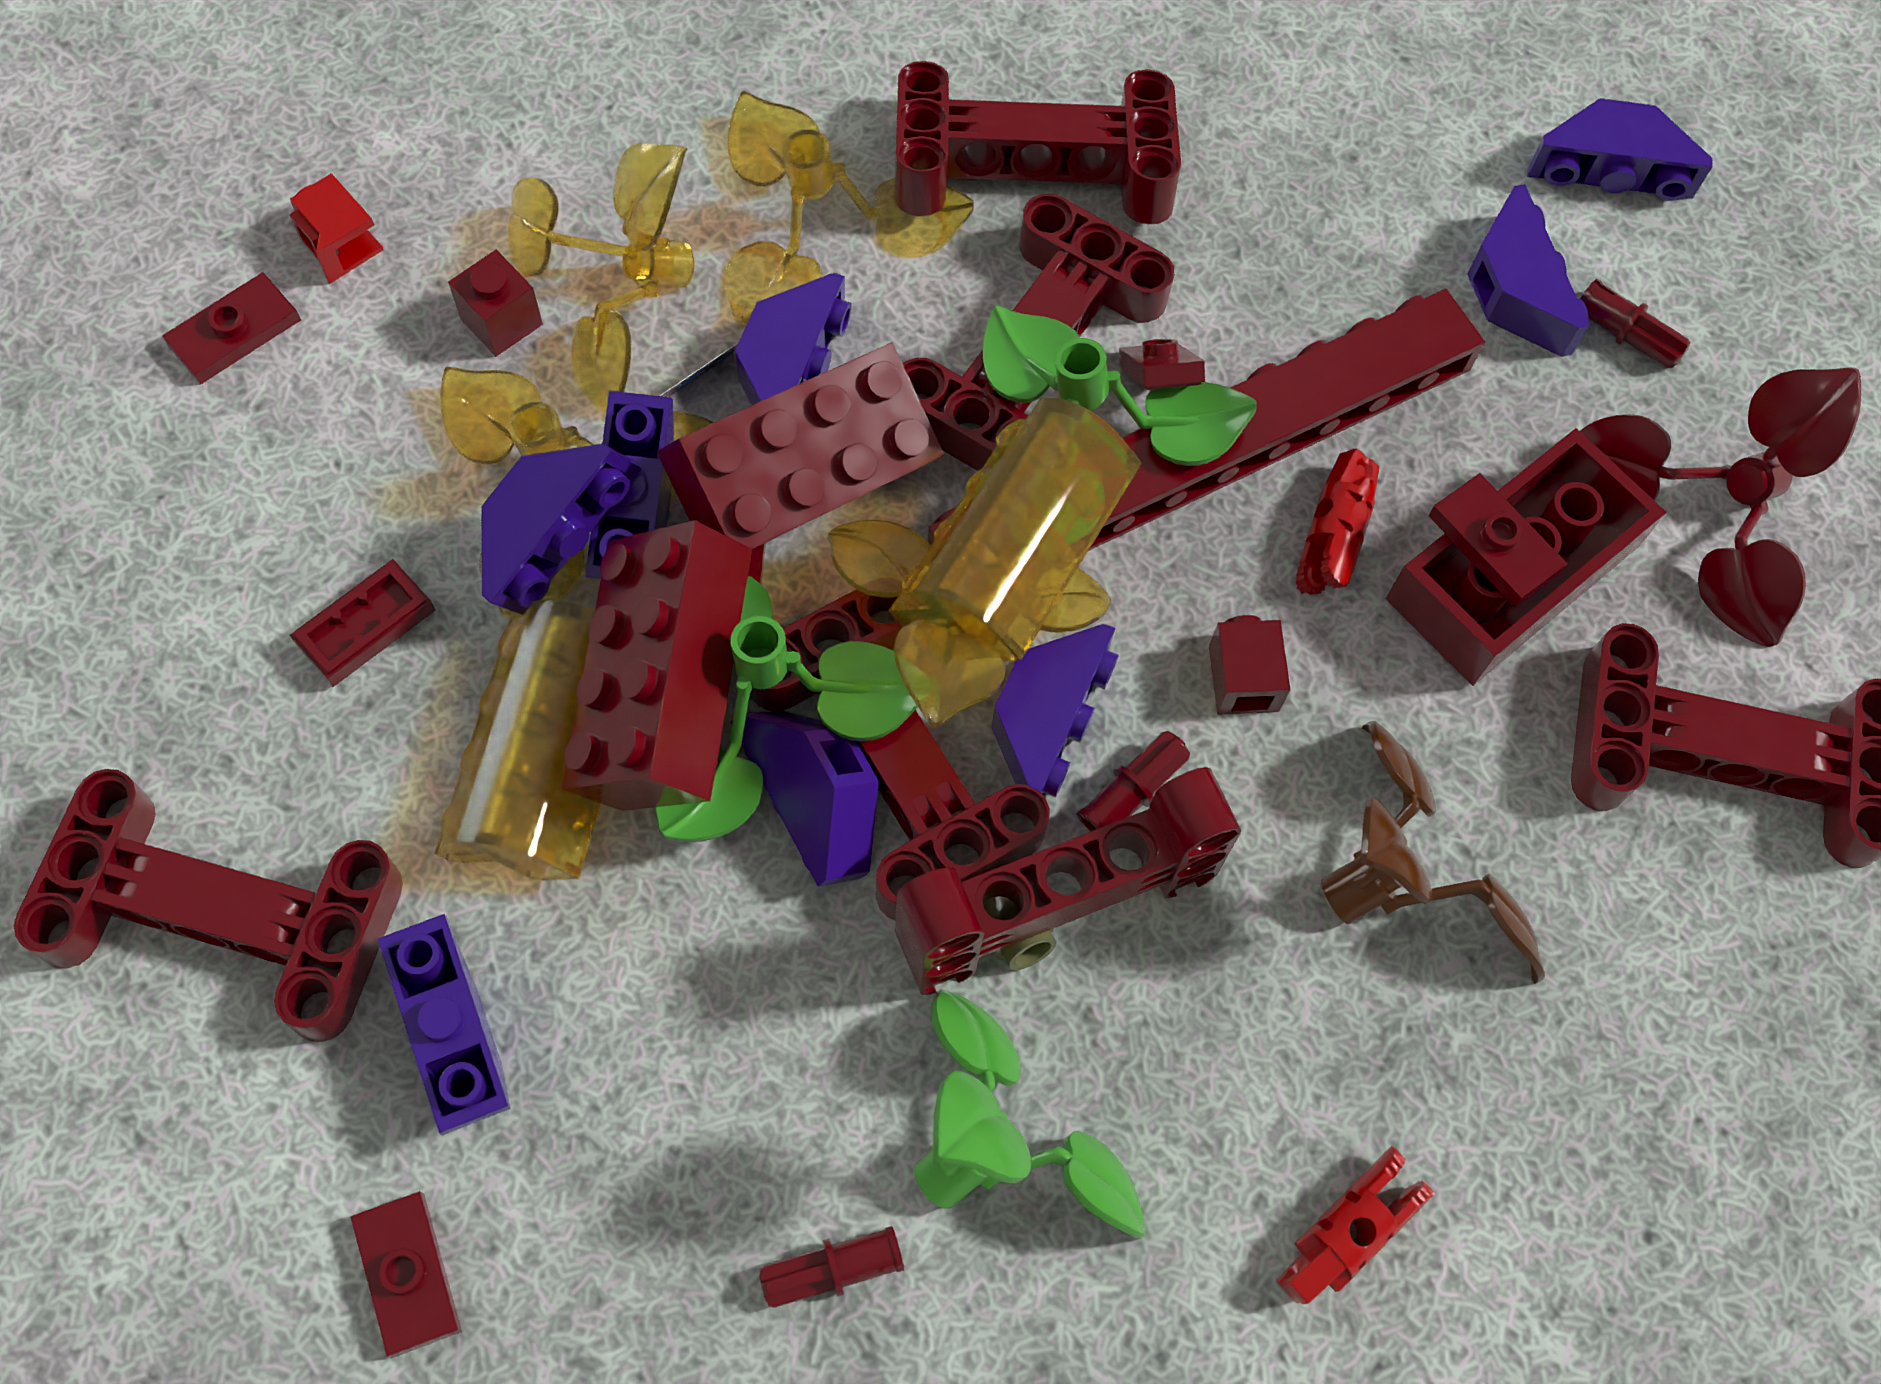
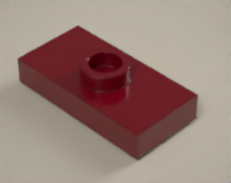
(231, 328)
(1162, 364)
(1497, 539)
(362, 622)
(405, 1274)

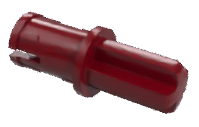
(1634, 324)
(1136, 782)
(831, 1268)

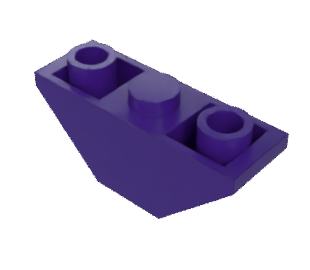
(1622, 150)
(1525, 279)
(790, 337)
(637, 429)
(545, 517)
(1047, 706)
(818, 789)
(445, 1024)

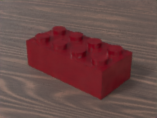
(803, 450)
(1578, 507)
(657, 668)

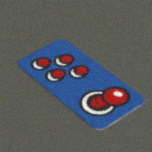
(699, 372)

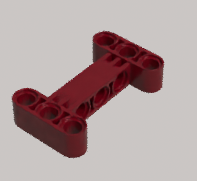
(1037, 142)
(1067, 290)
(1726, 744)
(911, 766)
(1177, 839)
(207, 903)

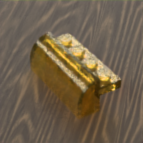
(1021, 527)
(513, 769)

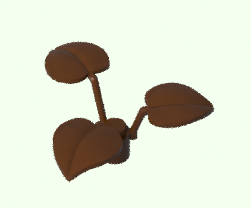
(1388, 862)

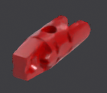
(1338, 524)
(1327, 1248)

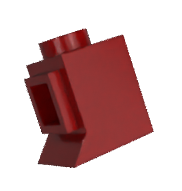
(333, 227)

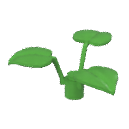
(1036, 352)
(858, 701)
(981, 1146)

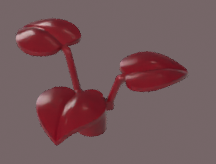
(1807, 426)

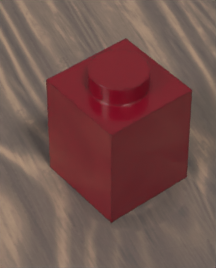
(496, 302)
(1249, 665)

